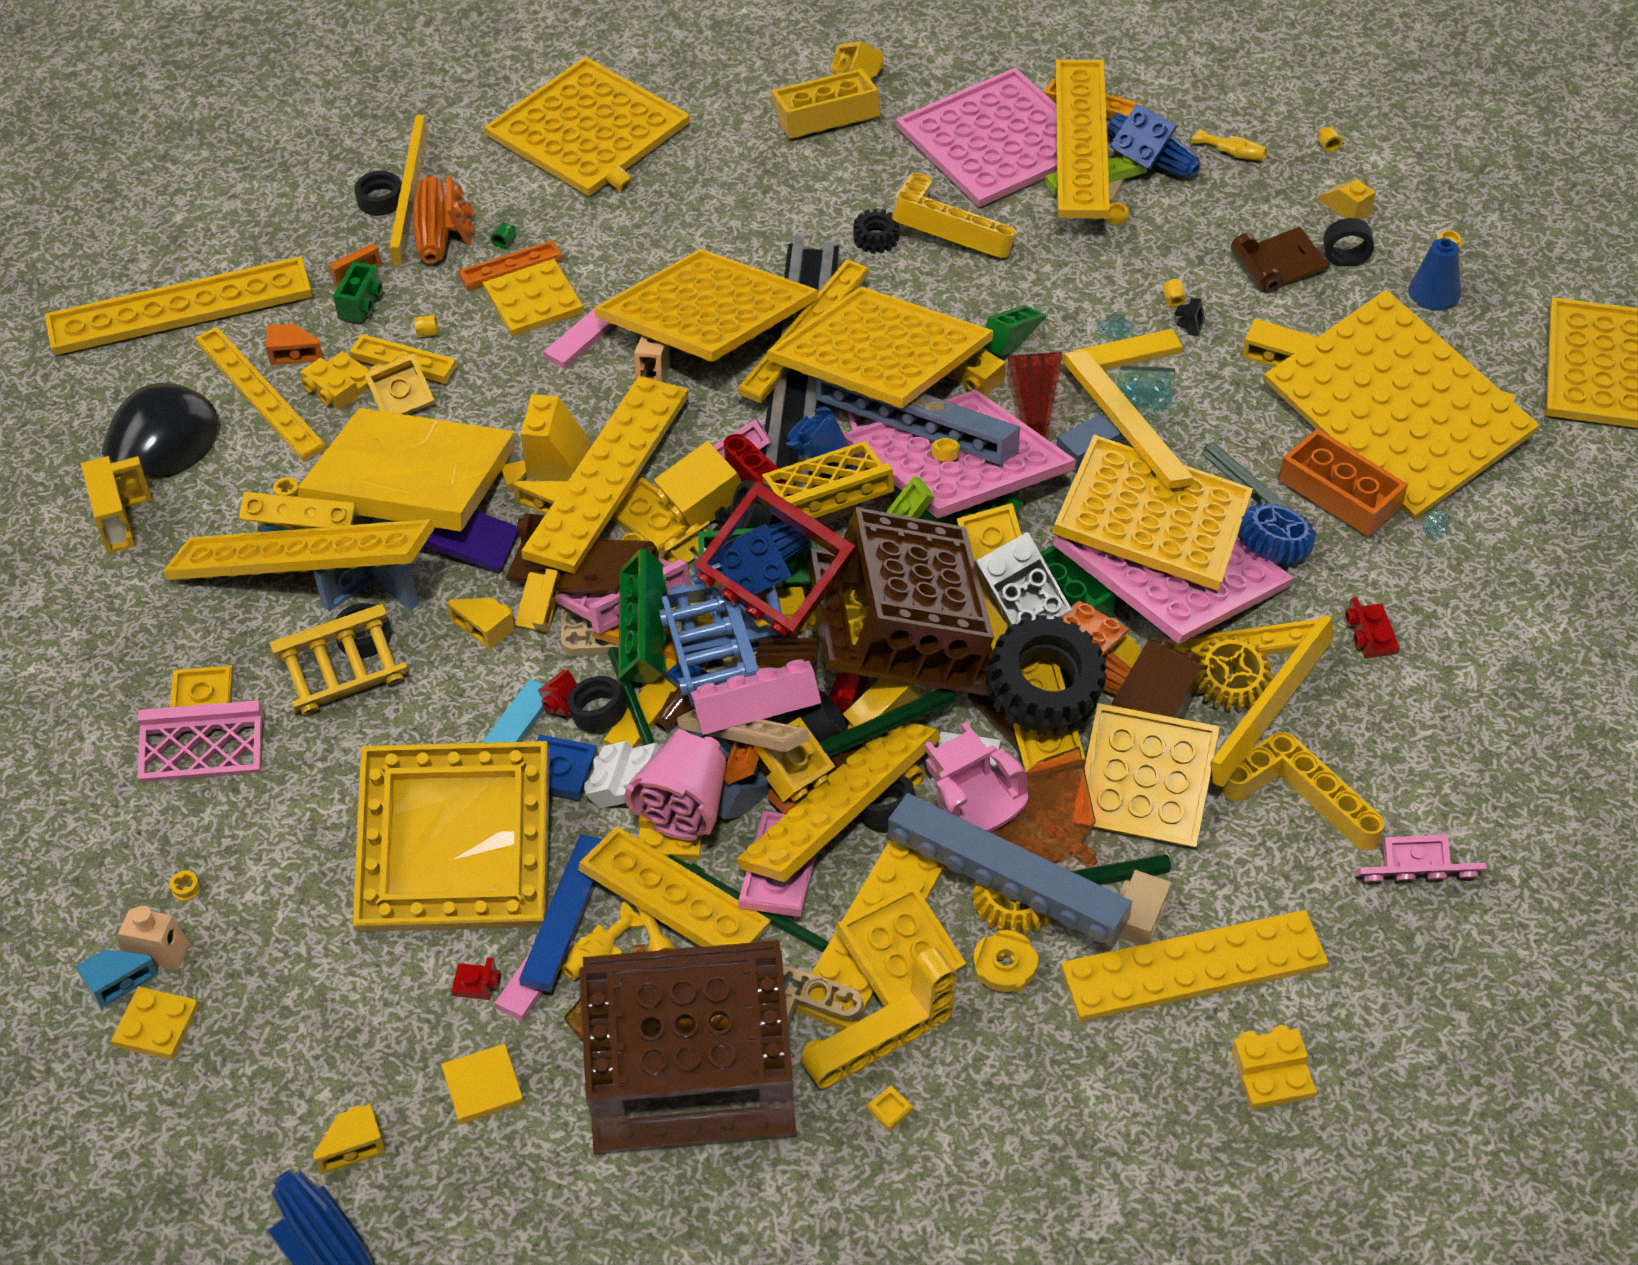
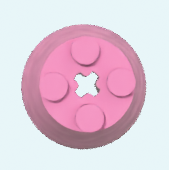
(680, 786)

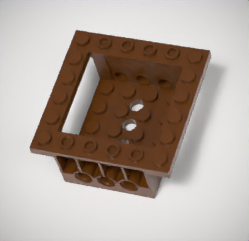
(923, 600)
(696, 984)

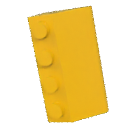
(826, 103)

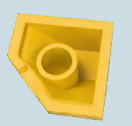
(857, 56)

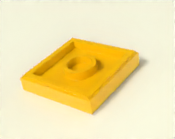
(201, 686)
(482, 1084)

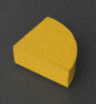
(513, 472)

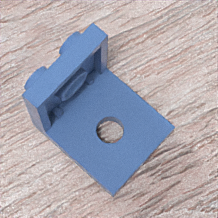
(393, 578)

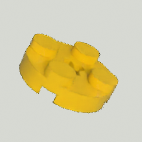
(1001, 977)

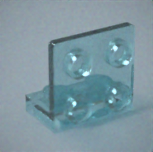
(1147, 386)

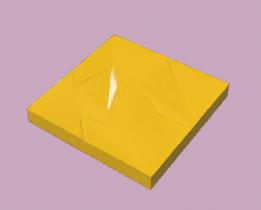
(410, 467)
(452, 836)

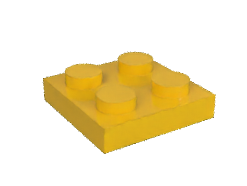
(155, 1023)

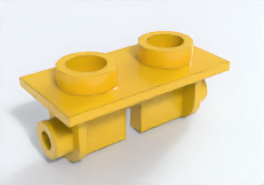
(680, 549)

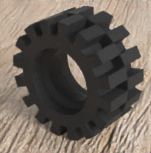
(876, 221)

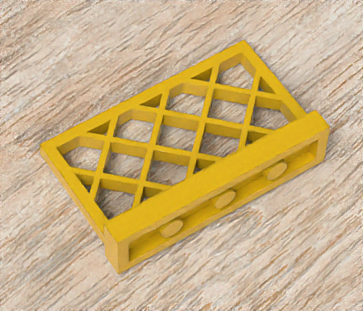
(833, 493)

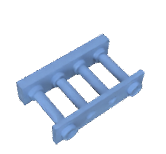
(683, 595)
(732, 624)

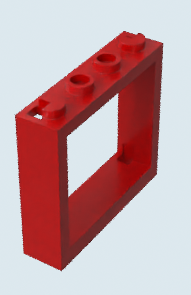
(801, 522)

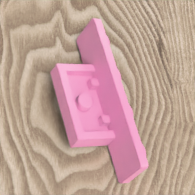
(1418, 856)

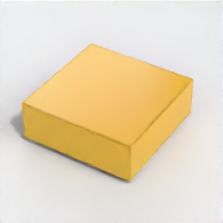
(890, 1108)

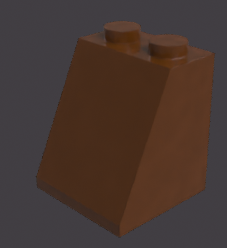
(1162, 680)

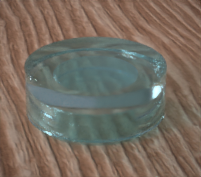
(1436, 523)

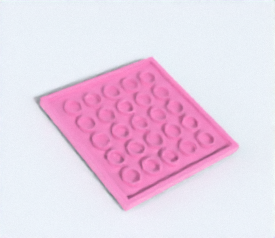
(988, 136)
(968, 478)
(1176, 604)

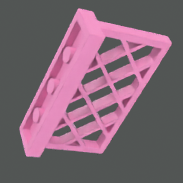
(604, 610)
(203, 718)

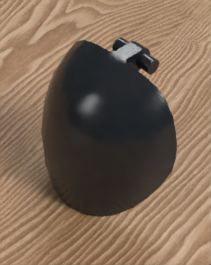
(164, 427)

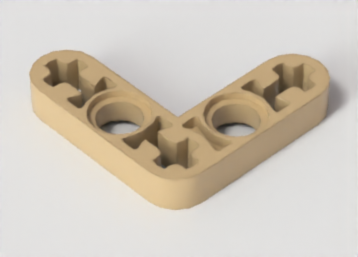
(580, 632)
(837, 1010)

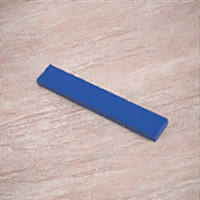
(560, 921)

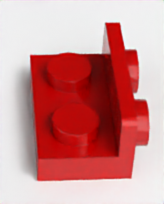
(1371, 629)
(847, 690)

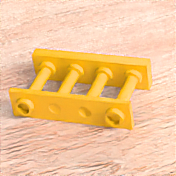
(296, 511)
(317, 639)

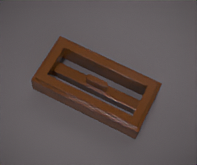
(783, 650)

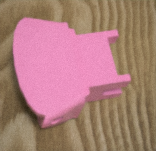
(971, 787)

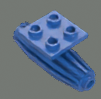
(1150, 142)
(759, 556)
(313, 1225)

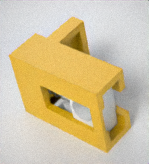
(110, 491)

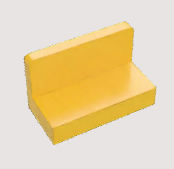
(538, 601)

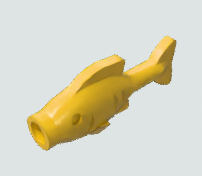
(1234, 146)
(600, 941)

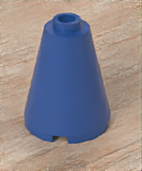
(1438, 277)
(818, 436)

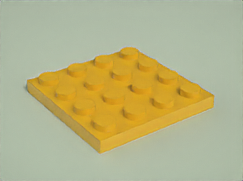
(1149, 774)

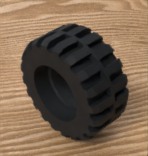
(1052, 642)

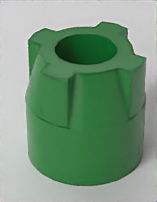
(503, 235)

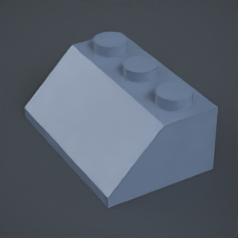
(743, 794)

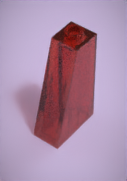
(1034, 388)

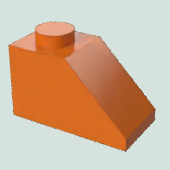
(291, 345)

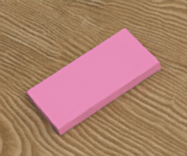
(772, 895)

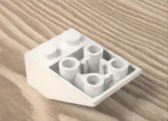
(1021, 581)

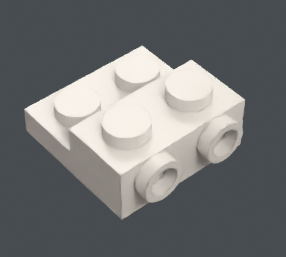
(614, 771)

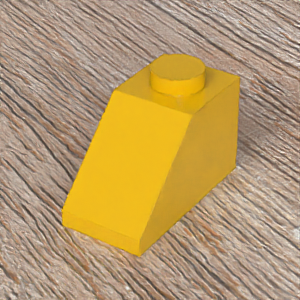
(1350, 199)
(482, 619)
(349, 1140)

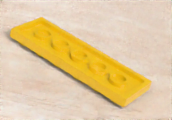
(671, 892)

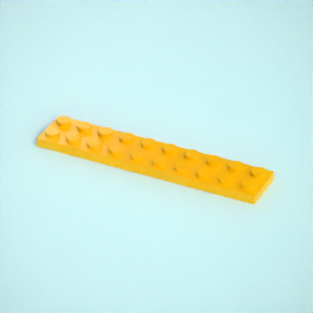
(1081, 140)
(177, 305)
(605, 475)
(986, 533)
(300, 550)

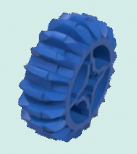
(1276, 534)

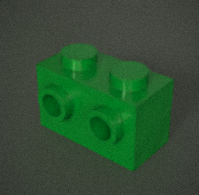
(357, 292)

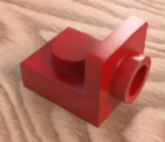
(556, 691)
(476, 980)

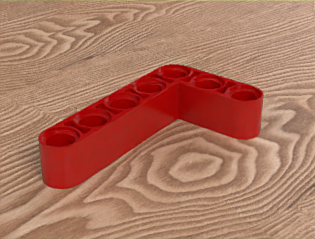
(752, 463)

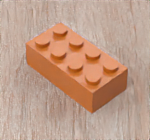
(1343, 482)

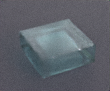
(1115, 327)

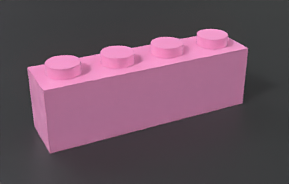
(755, 696)

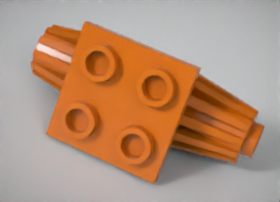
(437, 214)
(1106, 633)

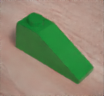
(1012, 329)

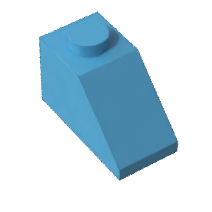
(115, 974)

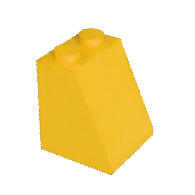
(551, 440)
(698, 485)

